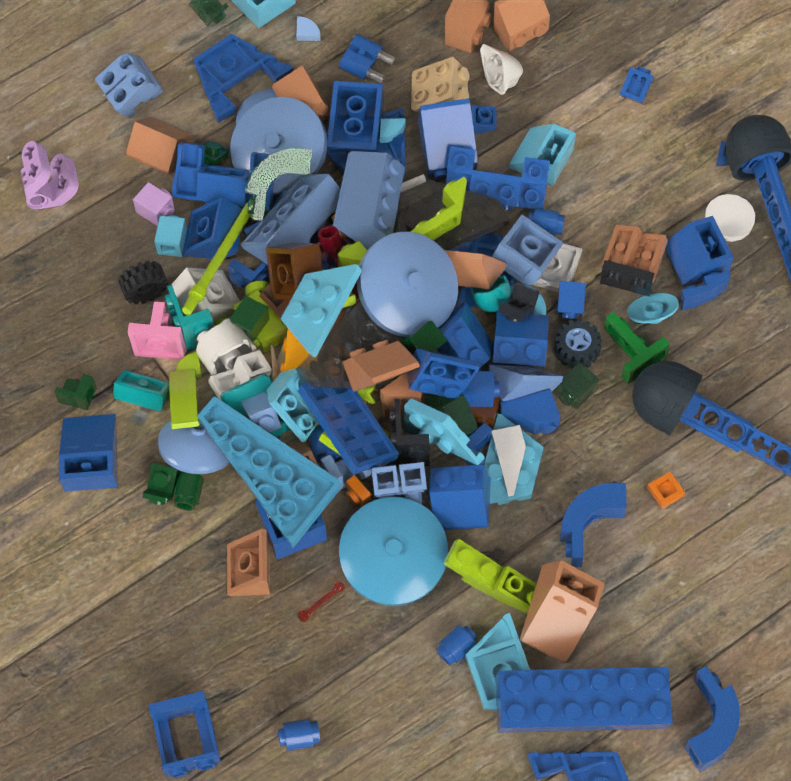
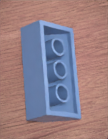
(369, 196)
(296, 215)

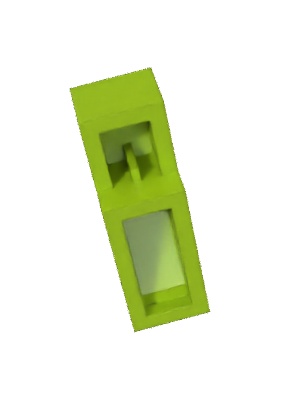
(184, 398)

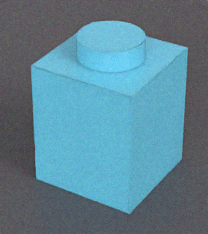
(170, 235)

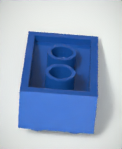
(355, 116)

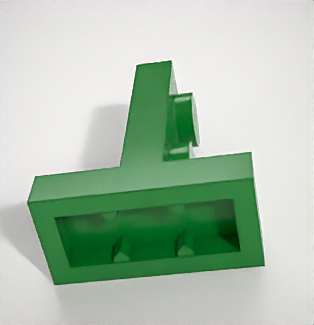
(634, 347)

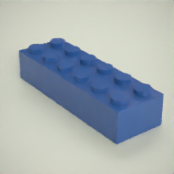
(583, 699)

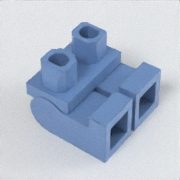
(128, 83)
(400, 481)

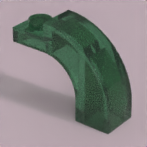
(269, 168)

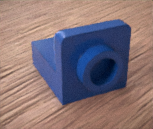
(637, 84)

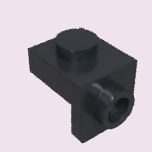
(520, 304)

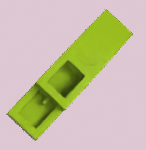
(490, 577)

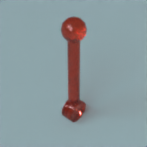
(303, 615)

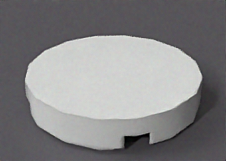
(733, 216)

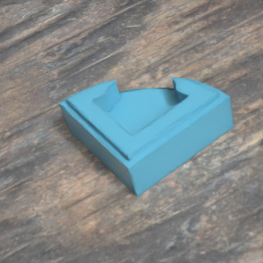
(391, 128)

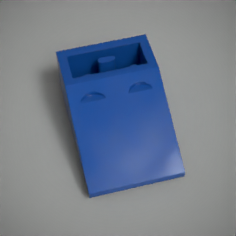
(88, 453)

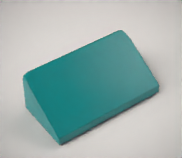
(141, 390)

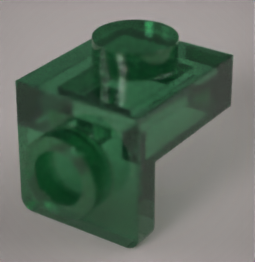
(209, 10)

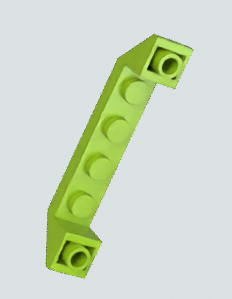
(444, 221)

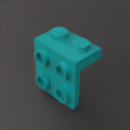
(191, 324)
(246, 390)

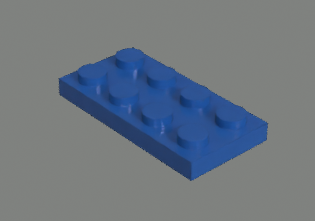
(350, 427)

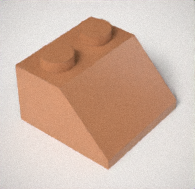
(520, 21)
(465, 23)
(378, 364)

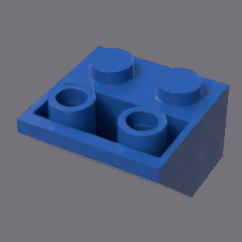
(698, 251)
(441, 373)

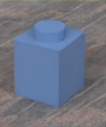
(261, 412)

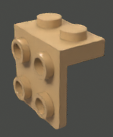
(439, 83)

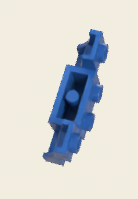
(210, 182)
(510, 190)

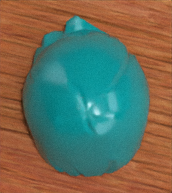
(490, 299)

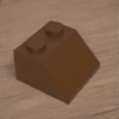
(288, 266)

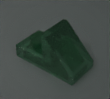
(457, 409)

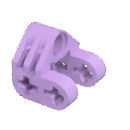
(36, 173)

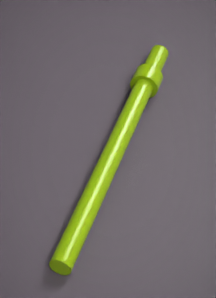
(199, 290)

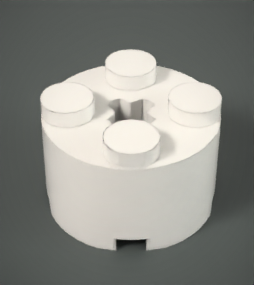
(222, 346)

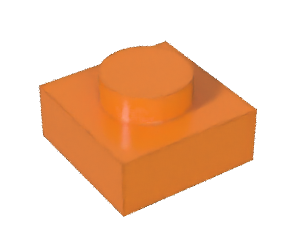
(666, 490)
(357, 492)

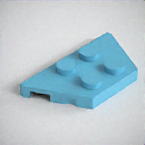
(318, 304)
(441, 430)
(528, 470)
(493, 653)

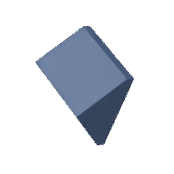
(523, 380)

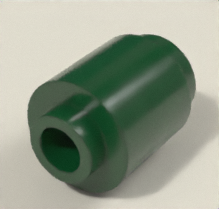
(188, 491)

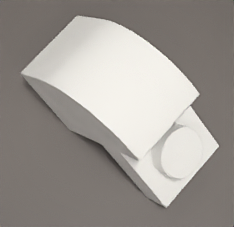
(245, 369)

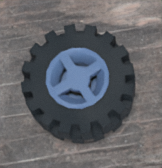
(576, 335)

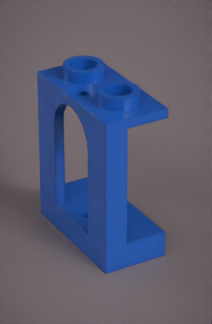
(178, 707)

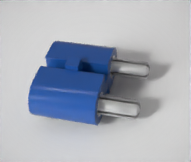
(362, 56)

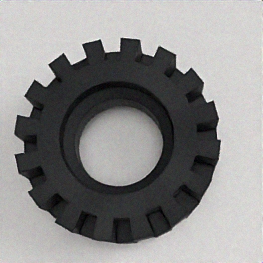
(143, 282)

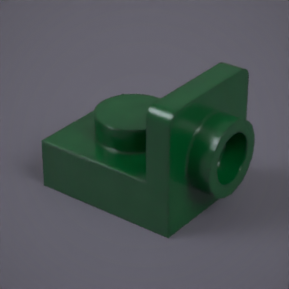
(161, 483)

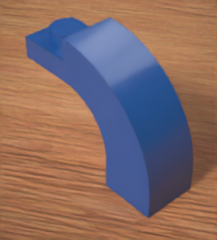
(593, 504)
(713, 743)

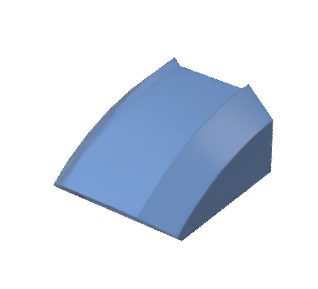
(527, 250)

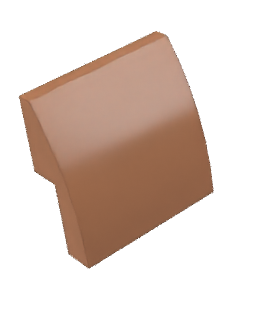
(636, 249)

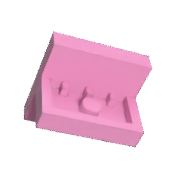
(159, 337)

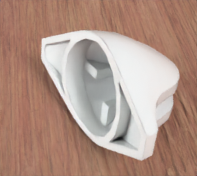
(500, 68)

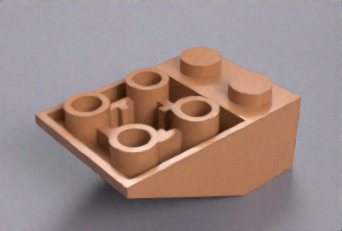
(560, 609)

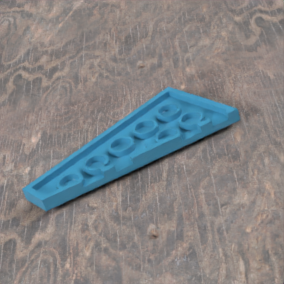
(279, 477)

